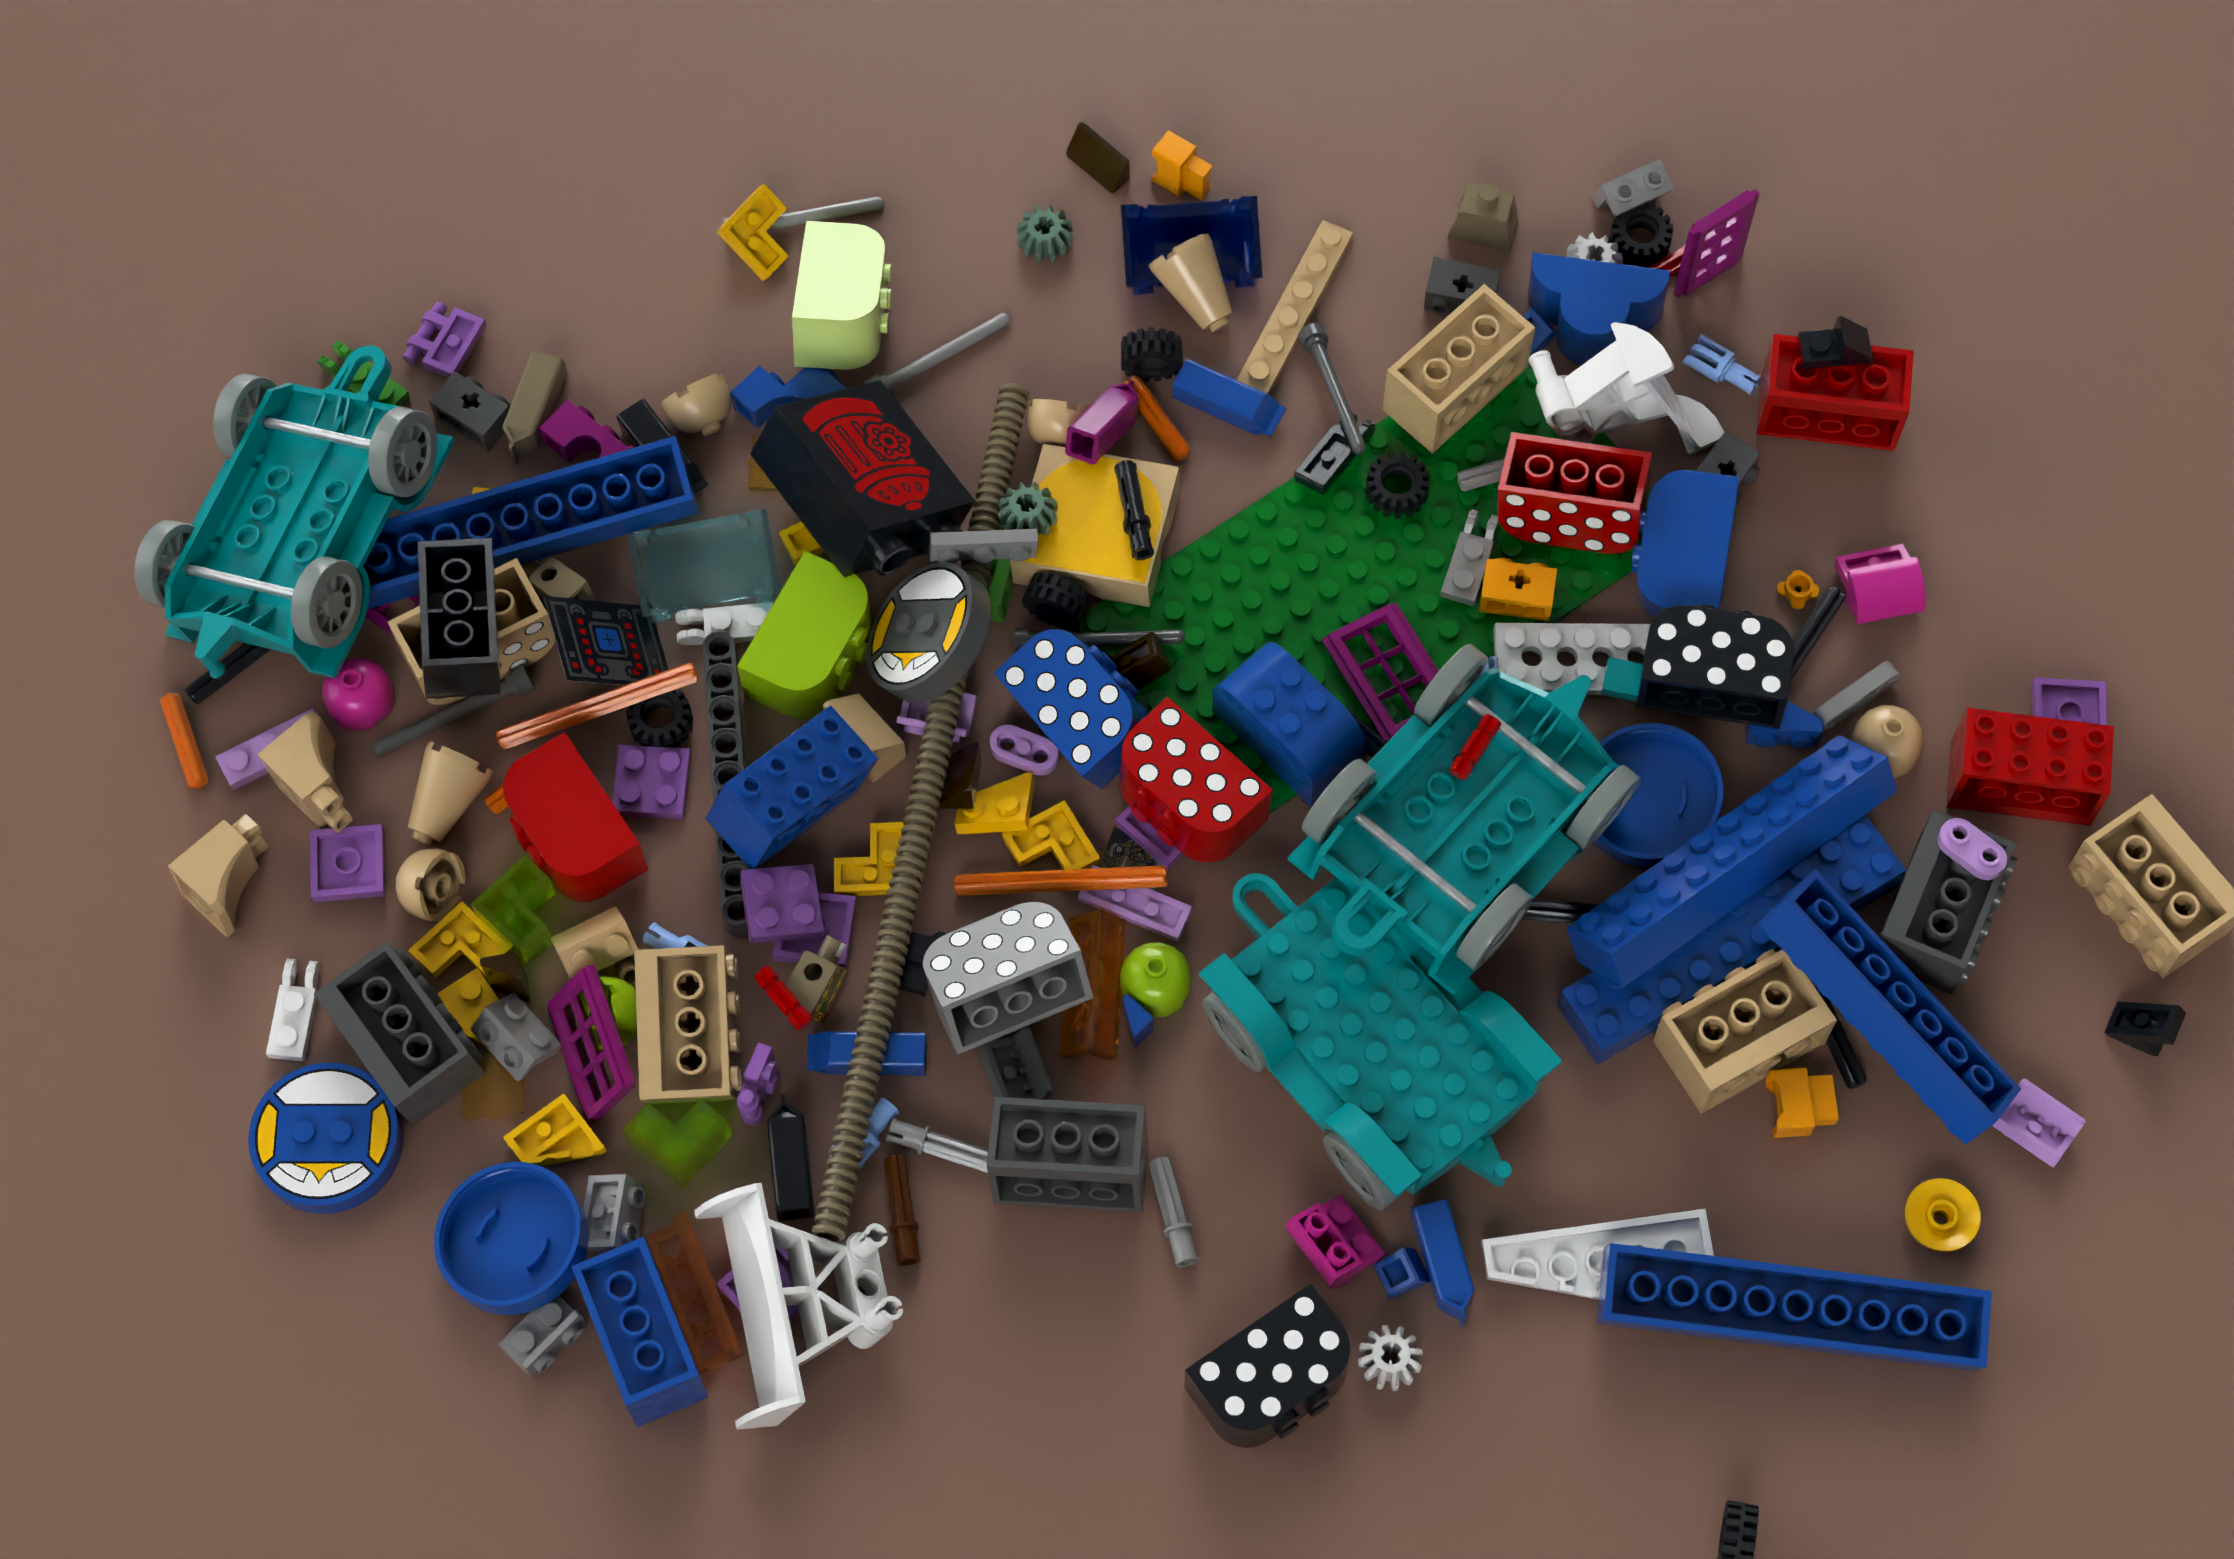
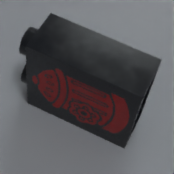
(861, 477)

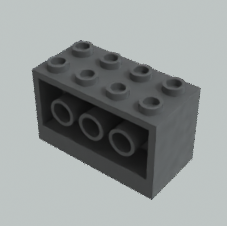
(1943, 910)
(401, 1031)
(1068, 1154)

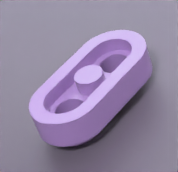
(1025, 750)
(1970, 850)

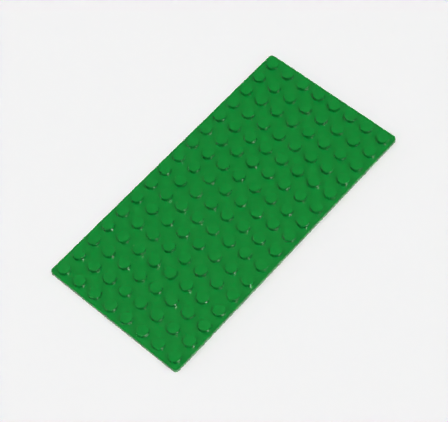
(1320, 561)

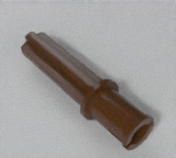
(901, 1210)

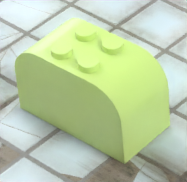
(840, 296)

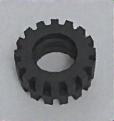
(1056, 600)
(1738, 1531)

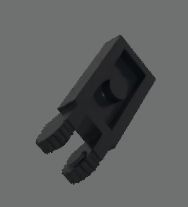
(1330, 457)

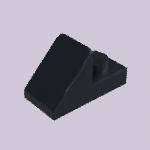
(1835, 347)
(2145, 1025)

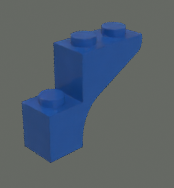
(763, 391)
(1796, 729)

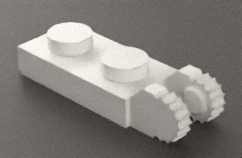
(739, 621)
(293, 1013)

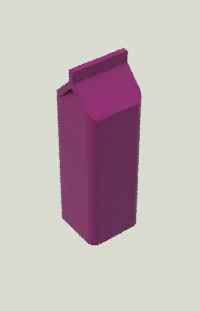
(1102, 423)

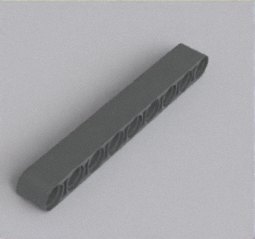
(725, 765)

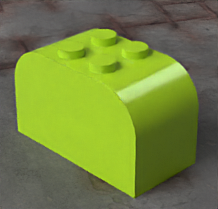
(808, 640)

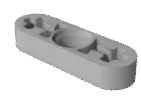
(1857, 695)

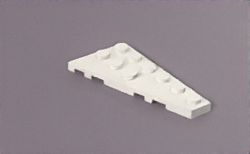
(1573, 1256)

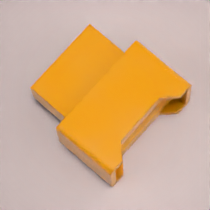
(1180, 167)
(1801, 1101)

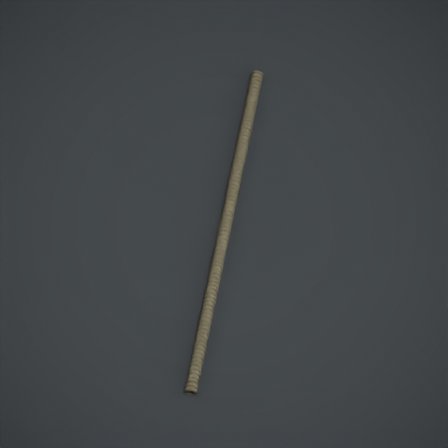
(911, 857)

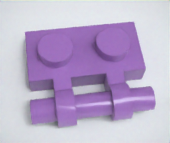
(453, 343)
(760, 1080)

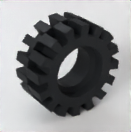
(1646, 219)
(1151, 354)
(1397, 467)
(665, 735)

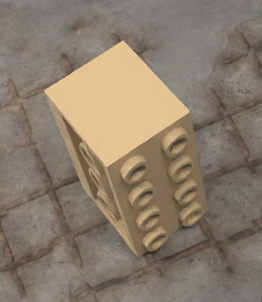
(1458, 368)
(2155, 886)
(662, 1020)
(1743, 1029)

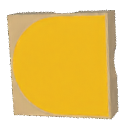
(1089, 531)

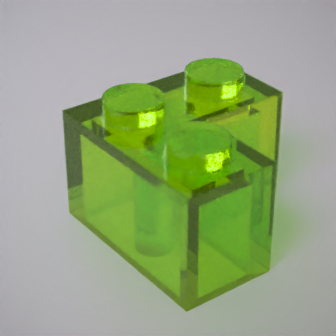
(511, 907)
(679, 1148)

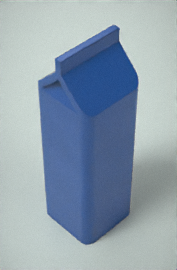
(1227, 399)
(831, 1053)
(1444, 1258)

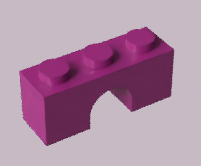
(575, 431)

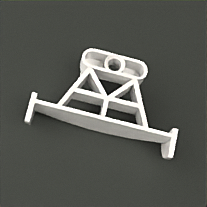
(1620, 390)
(764, 1300)

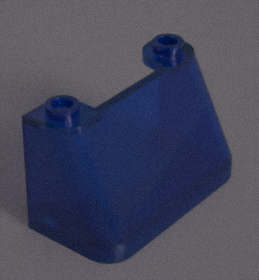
(1160, 228)

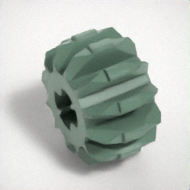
(1044, 234)
(1028, 509)

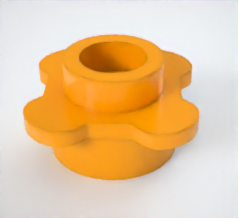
(1804, 582)

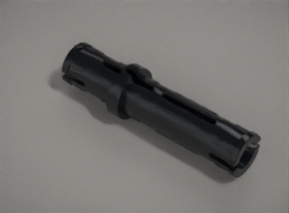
(1136, 521)

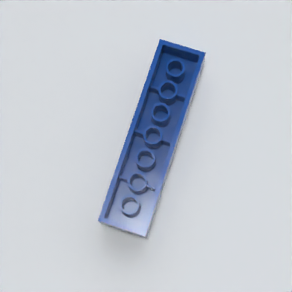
(1890, 1007)

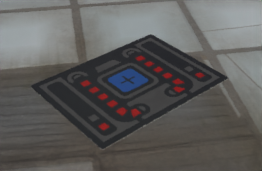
(605, 641)

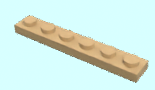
(1295, 307)

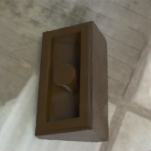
(1098, 158)
(1142, 661)
(961, 778)
(506, 975)

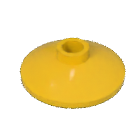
(1950, 1200)

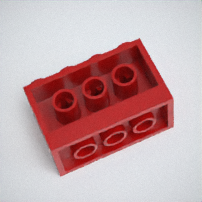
(1838, 403)
(2030, 766)

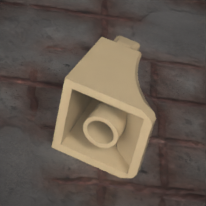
(304, 771)
(218, 869)

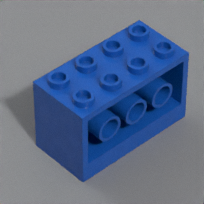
(791, 788)
(639, 1332)

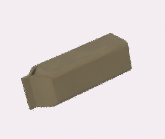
(533, 403)

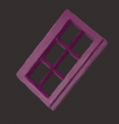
(1701, 267)
(1354, 674)
(592, 1107)

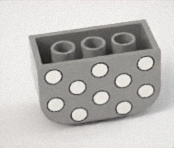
(1005, 974)

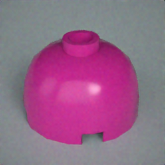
(358, 694)

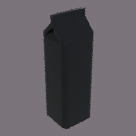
(644, 426)
(790, 1163)

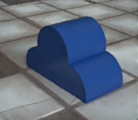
(1589, 296)

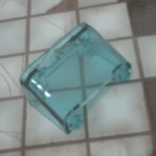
(704, 563)

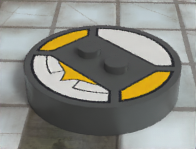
(928, 632)

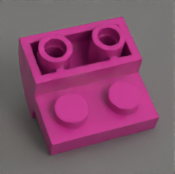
(1882, 583)
(1334, 1241)

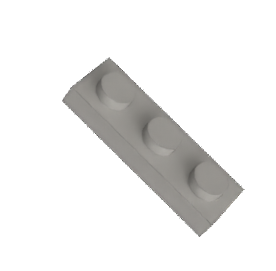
(983, 545)

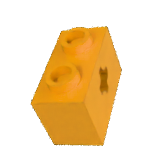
(1529, 602)

